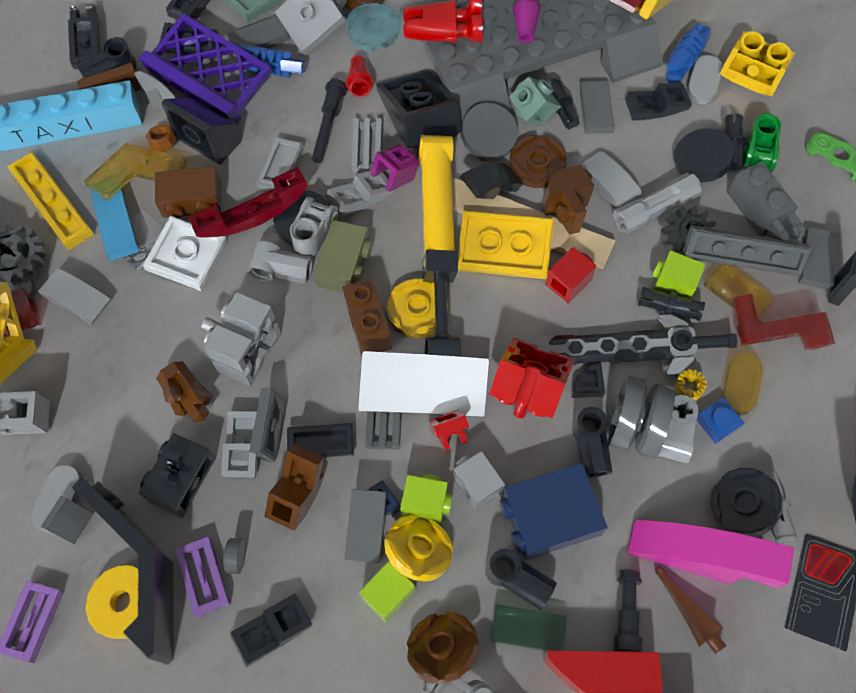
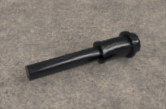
(335, 91)

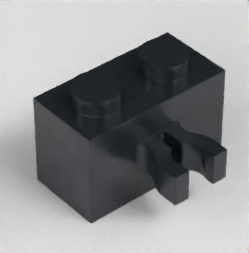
(176, 474)

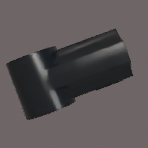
(114, 54)
(591, 445)
(523, 581)

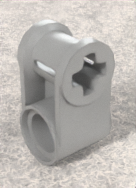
(311, 222)
(680, 435)

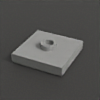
(309, 21)

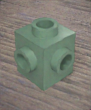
(534, 101)

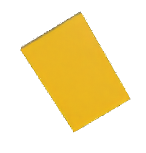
(505, 244)

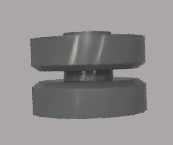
(641, 415)

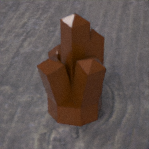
(184, 391)

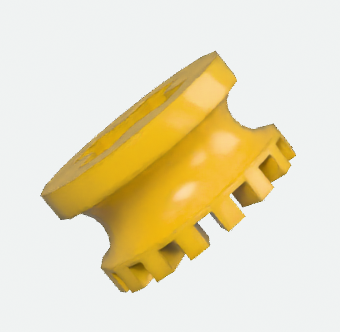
(690, 376)

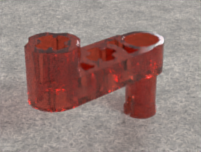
(813, 328)

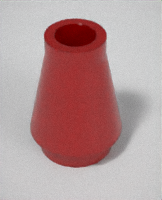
(359, 78)

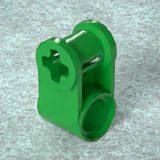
(763, 142)

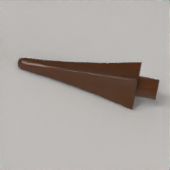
(700, 623)

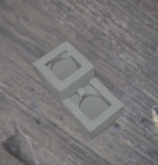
(153, 90)
(613, 181)
(360, 194)
(74, 295)
(236, 457)

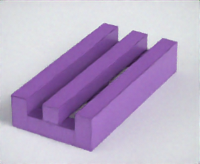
(211, 604)
(42, 626)

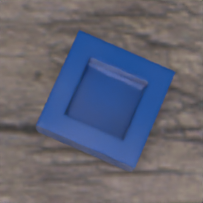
(719, 420)

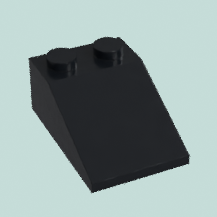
(420, 107)

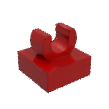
(449, 424)

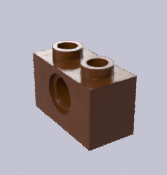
(367, 317)

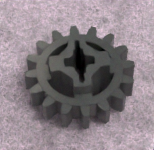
(20, 254)

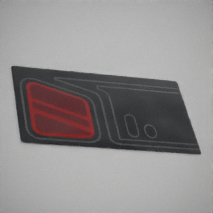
(824, 593)

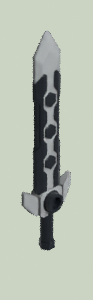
(674, 343)

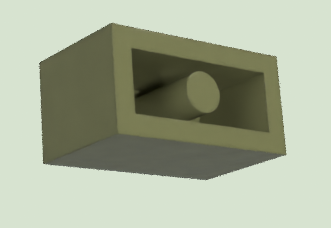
(342, 256)

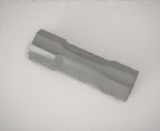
(639, 212)

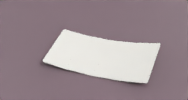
(423, 383)

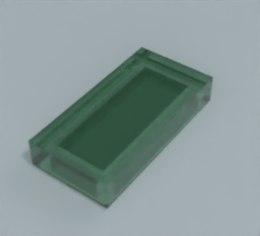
(528, 628)

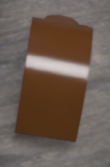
(568, 196)
(296, 489)

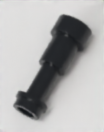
(628, 617)

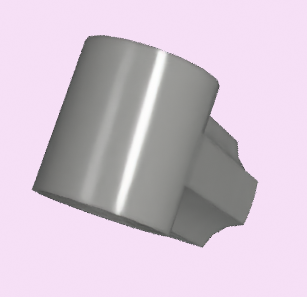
(271, 262)

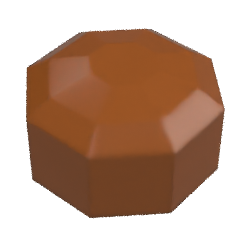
(161, 138)

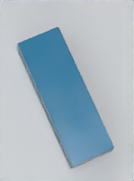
(115, 225)

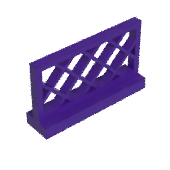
(188, 84)

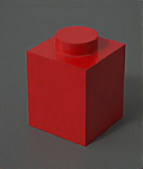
(570, 274)

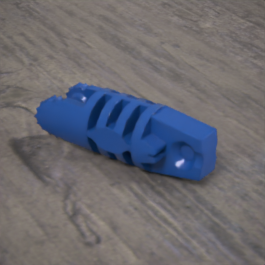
(687, 52)
(278, 60)

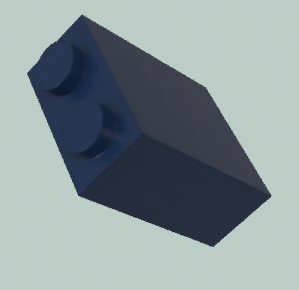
(552, 511)

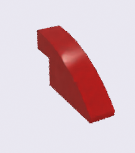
(607, 671)

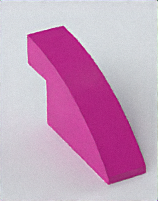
(712, 552)

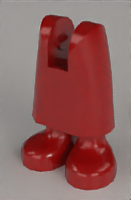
(443, 22)

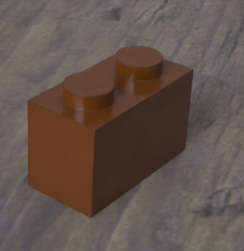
(187, 191)

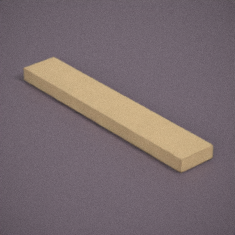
(586, 241)

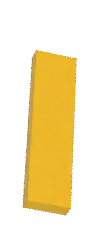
(50, 200)

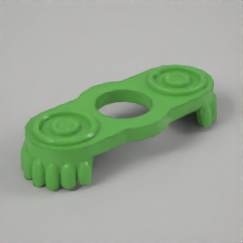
(826, 144)

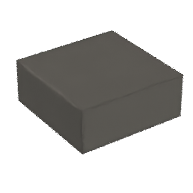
(67, 520)

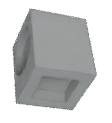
(477, 480)

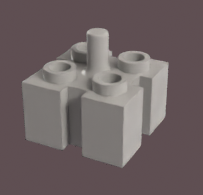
(241, 338)

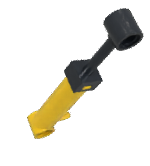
(439, 258)

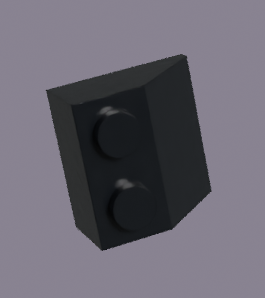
(202, 128)

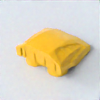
(757, 63)

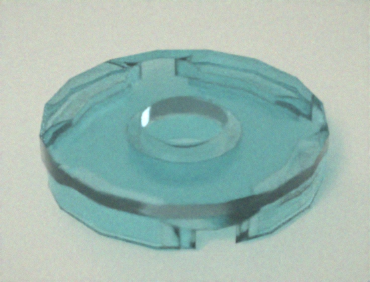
(370, 15)

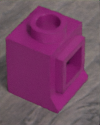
(400, 162)

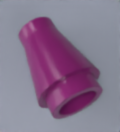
(526, 18)

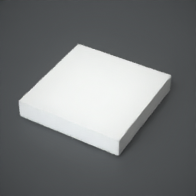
(183, 255)

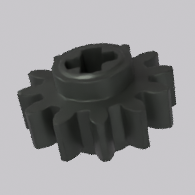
(680, 223)

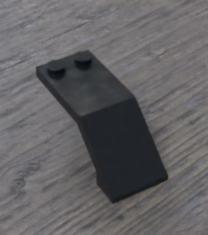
(154, 627)

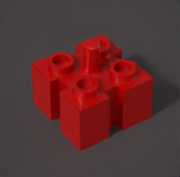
(531, 379)

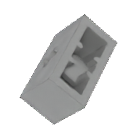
(23, 413)

